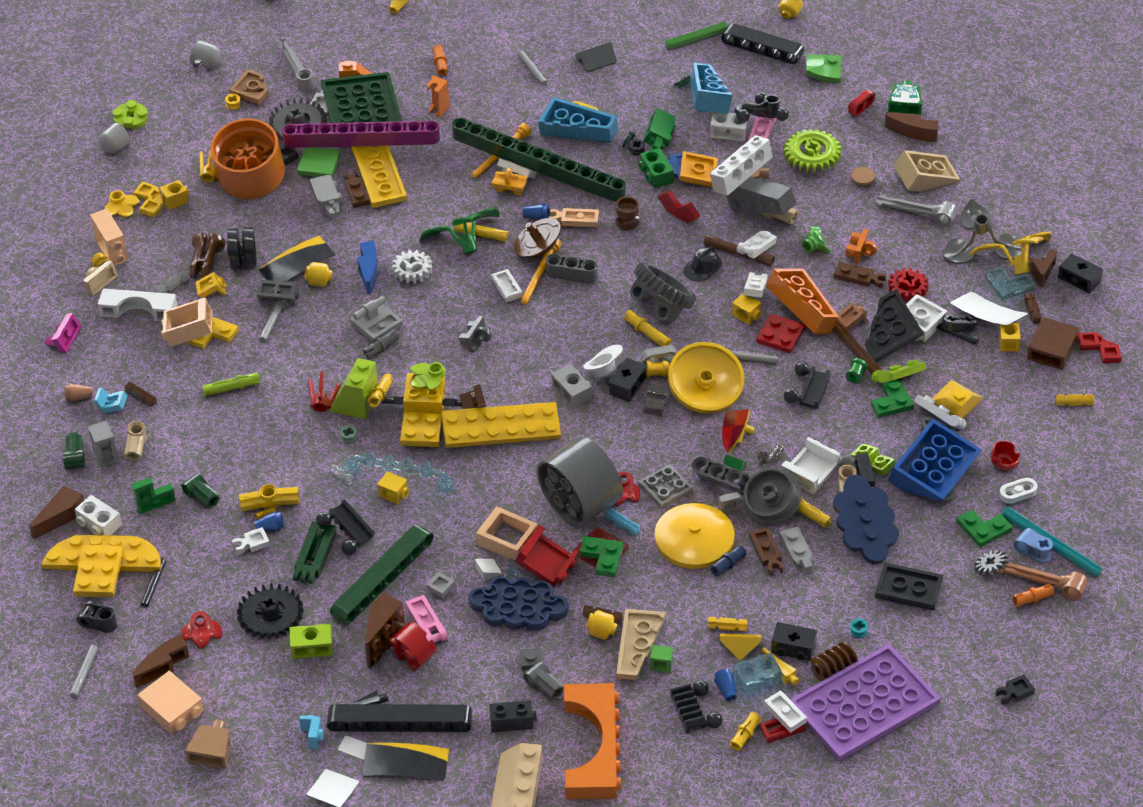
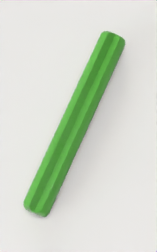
(696, 35)

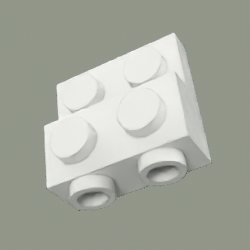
(926, 314)

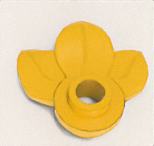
(121, 204)

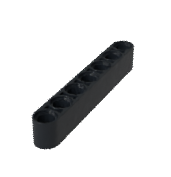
(399, 718)

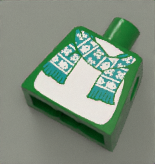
(905, 98)

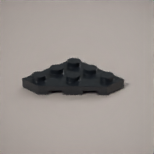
(891, 327)

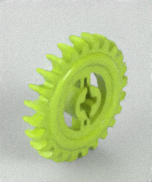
(811, 156)

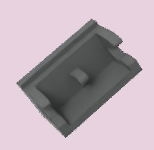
(277, 290)

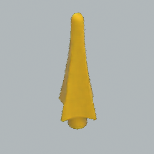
(788, 672)

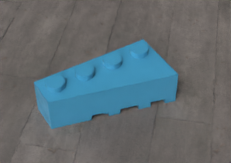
(708, 91)
(577, 122)

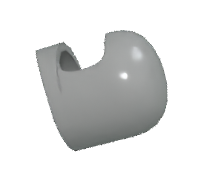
(207, 53)
(114, 139)

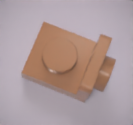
(852, 315)

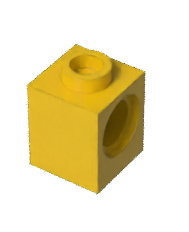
(174, 194)
(746, 309)
(1009, 337)
(393, 488)

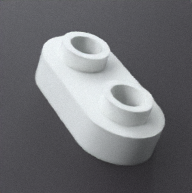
(1017, 490)

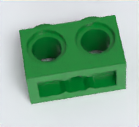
(656, 168)

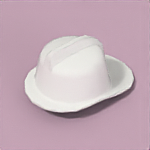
(604, 362)

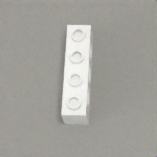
(741, 165)

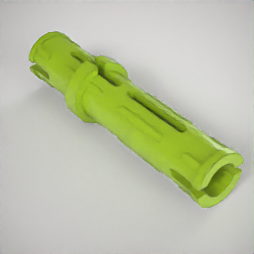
(230, 384)

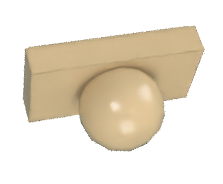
(99, 277)

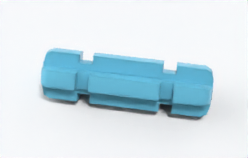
(622, 522)

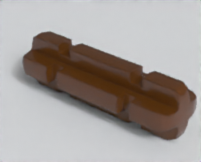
(1033, 308)
(140, 394)
(589, 609)

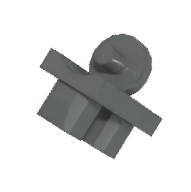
(477, 332)

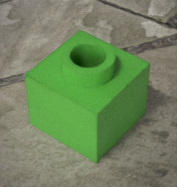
(661, 658)

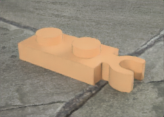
(576, 217)

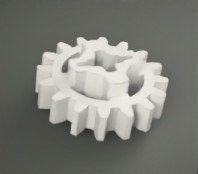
(412, 266)

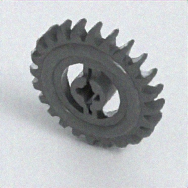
(296, 113)

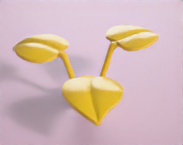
(1021, 261)

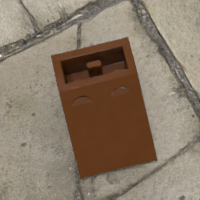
(384, 622)

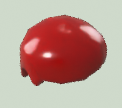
(1004, 455)

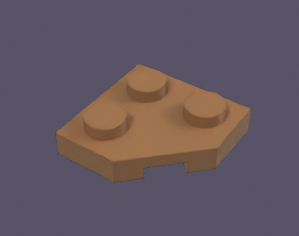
(250, 87)

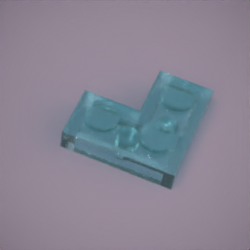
(1006, 286)

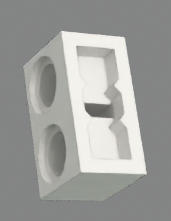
(727, 127)
(97, 516)

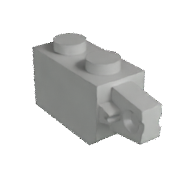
(325, 195)

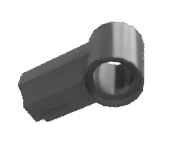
(540, 677)

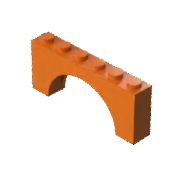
(598, 776)

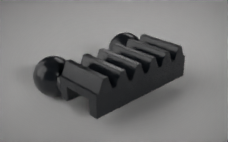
(813, 388)
(351, 523)
(689, 709)

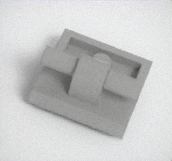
(375, 319)

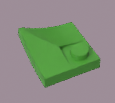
(824, 67)

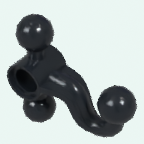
(766, 106)

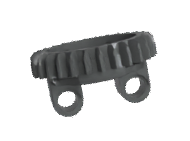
(666, 288)

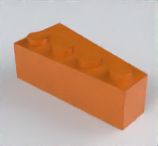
(803, 298)

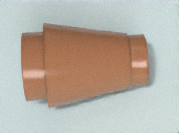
(77, 392)

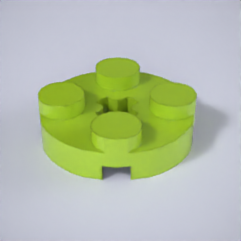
(131, 107)

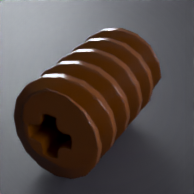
(833, 660)

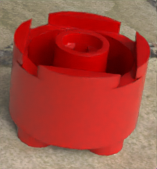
(412, 646)

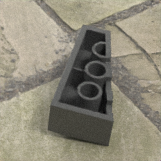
(761, 197)

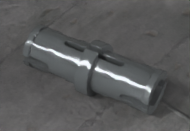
(380, 344)

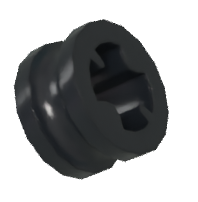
(636, 143)

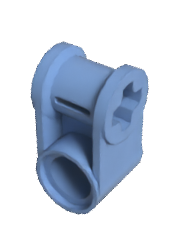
(1033, 544)

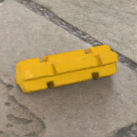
(1075, 399)
(727, 623)

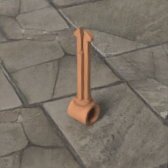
(1071, 585)

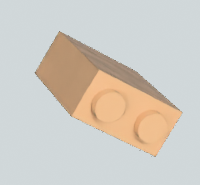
(170, 702)

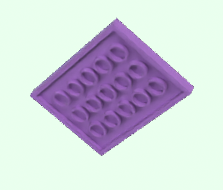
(865, 702)

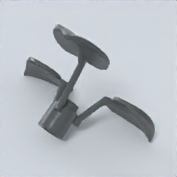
(977, 217)

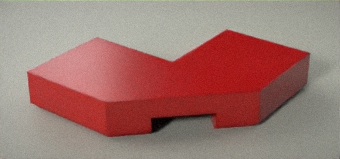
(686, 212)
(1094, 341)

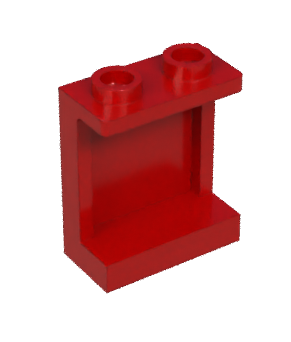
(545, 558)

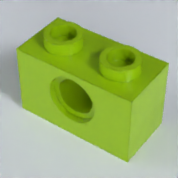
(311, 641)

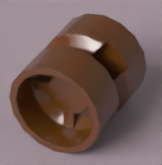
(627, 213)

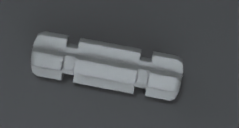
(173, 282)

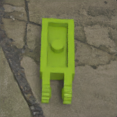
(898, 371)

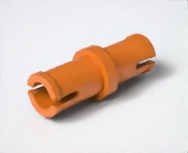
(440, 60)
(1033, 595)

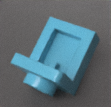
(110, 402)
(314, 726)

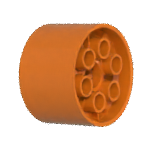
(250, 145)

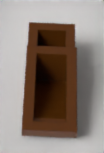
(912, 126)
(160, 661)

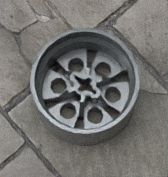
(579, 481)

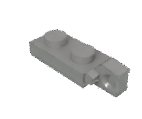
(797, 548)

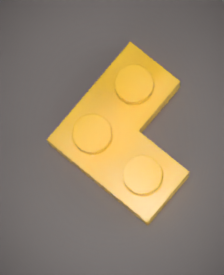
(220, 329)

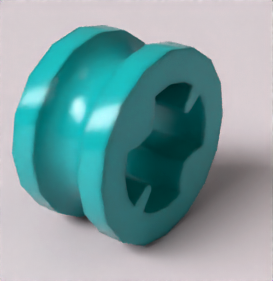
(858, 623)

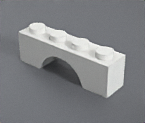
(116, 302)

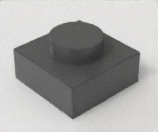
(529, 658)

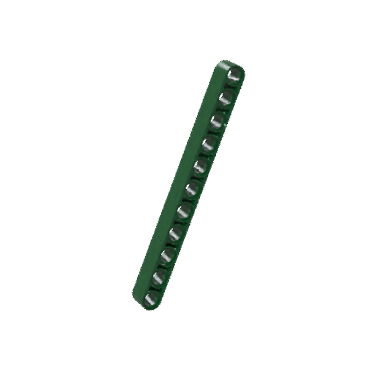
(538, 159)

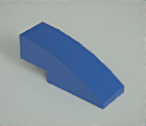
(368, 265)

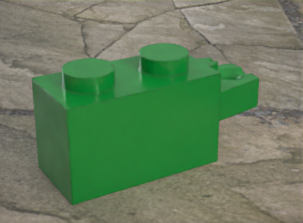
(659, 129)

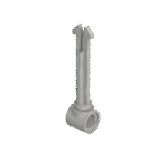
(303, 76)
(942, 213)

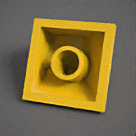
(957, 399)

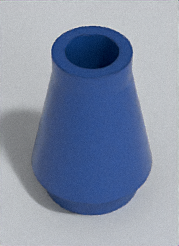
(537, 211)
(270, 522)
(725, 681)

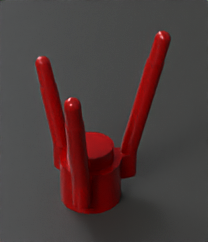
(320, 401)

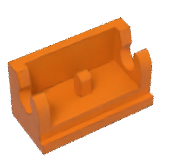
(440, 95)

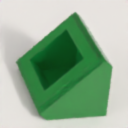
(734, 462)

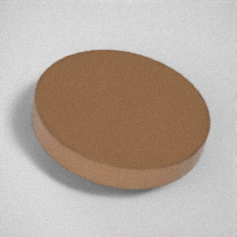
(863, 176)

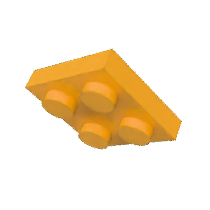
(697, 168)

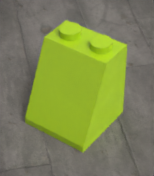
(356, 390)

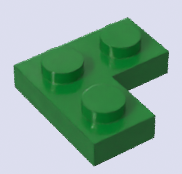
(896, 399)
(148, 498)
(981, 531)
(606, 551)

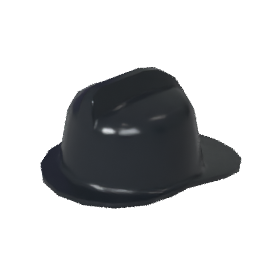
(702, 265)

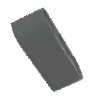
(571, 268)

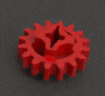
(908, 283)

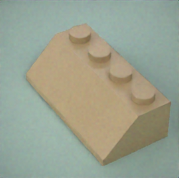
(518, 776)

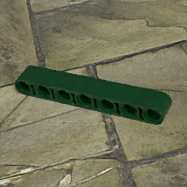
(381, 574)

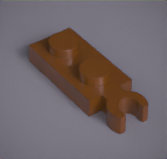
(356, 189)
(858, 275)
(766, 549)

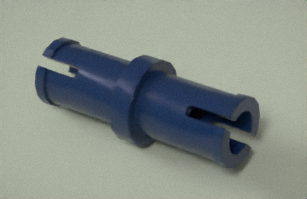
(728, 560)

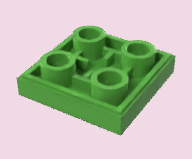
(318, 162)

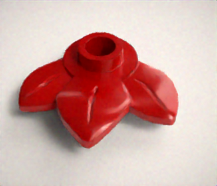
(630, 489)
(201, 631)

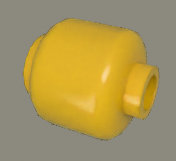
(790, 8)
(318, 274)
(601, 625)

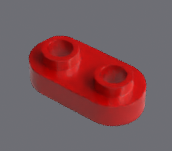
(861, 103)

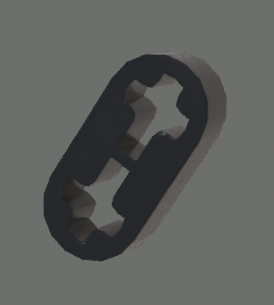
(959, 323)

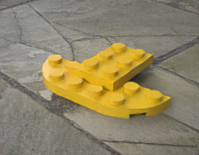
(100, 560)

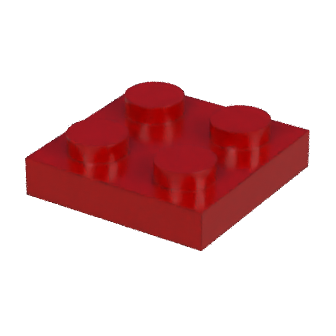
(780, 333)

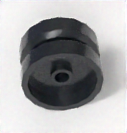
(241, 247)

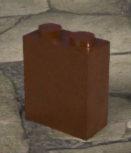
(1053, 343)

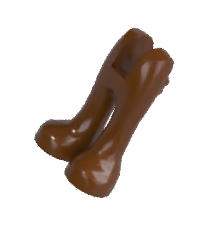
(200, 242)

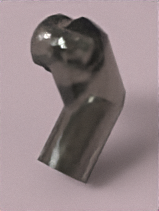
(765, 458)

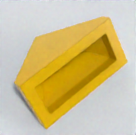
(740, 644)

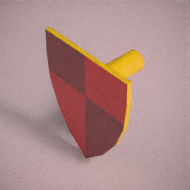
(734, 427)

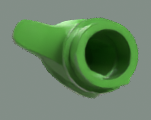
(815, 241)

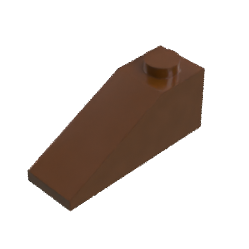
(57, 512)

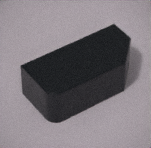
(864, 468)

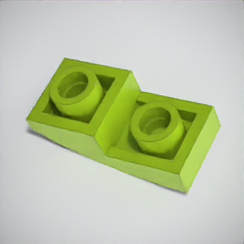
(880, 463)

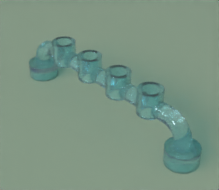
(425, 469)

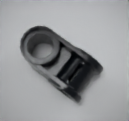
(97, 617)

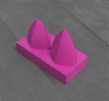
(65, 333)

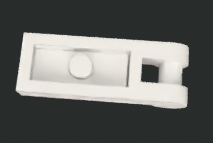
(757, 244)
(755, 285)
(941, 412)

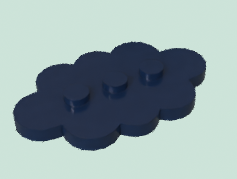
(865, 519)
(518, 603)

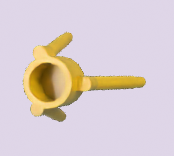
(207, 172)

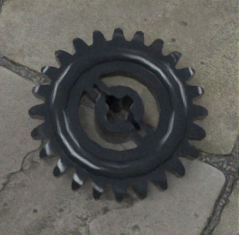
(267, 605)

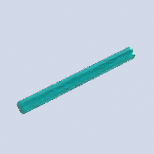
(1058, 546)

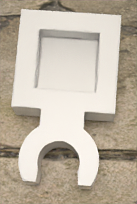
(252, 540)

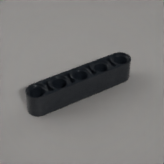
(762, 43)

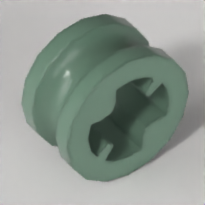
(351, 438)

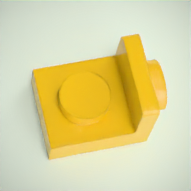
(210, 284)

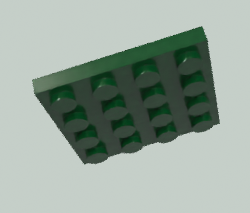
(361, 99)

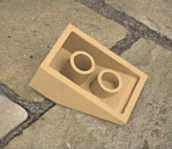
(924, 170)

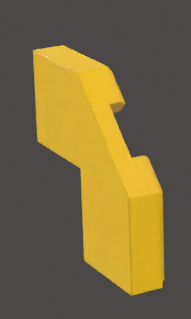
(153, 202)

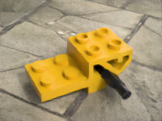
(422, 413)

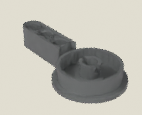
(754, 489)

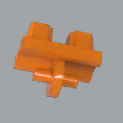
(863, 246)

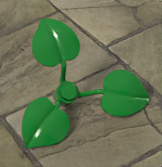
(467, 241)

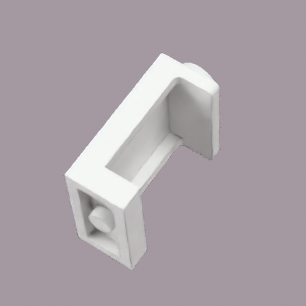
(813, 465)

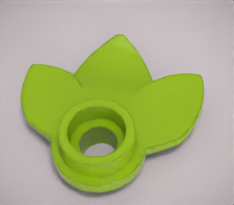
(428, 375)

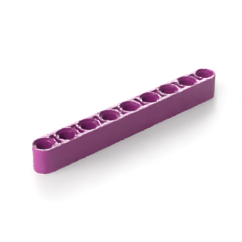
(361, 134)

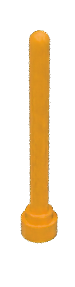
(522, 131)
(534, 281)

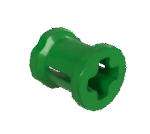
(857, 367)

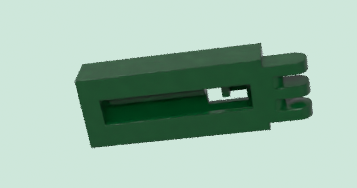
(315, 548)

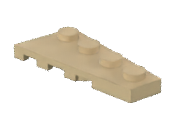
(637, 639)

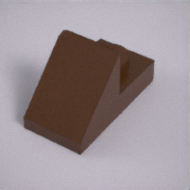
(1042, 268)
(473, 398)

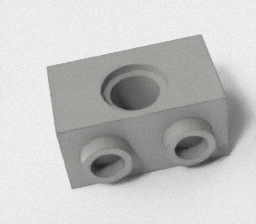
(571, 385)

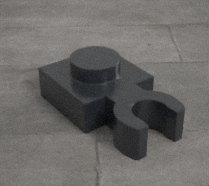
(1015, 688)

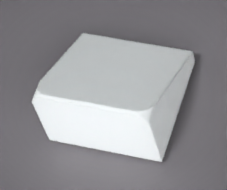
(487, 568)

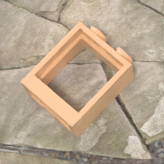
(109, 237)
(183, 314)
(498, 516)

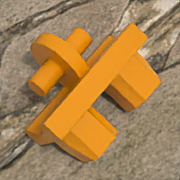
(509, 181)

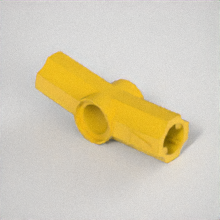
(269, 497)

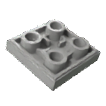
(665, 486)

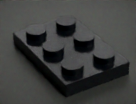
(909, 586)

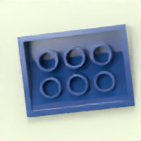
(934, 462)

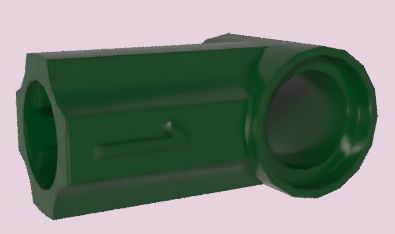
(74, 454)
(198, 488)

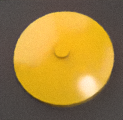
(706, 377)
(694, 535)

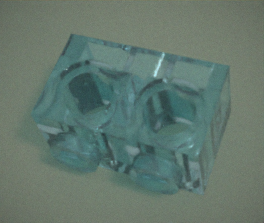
(757, 673)

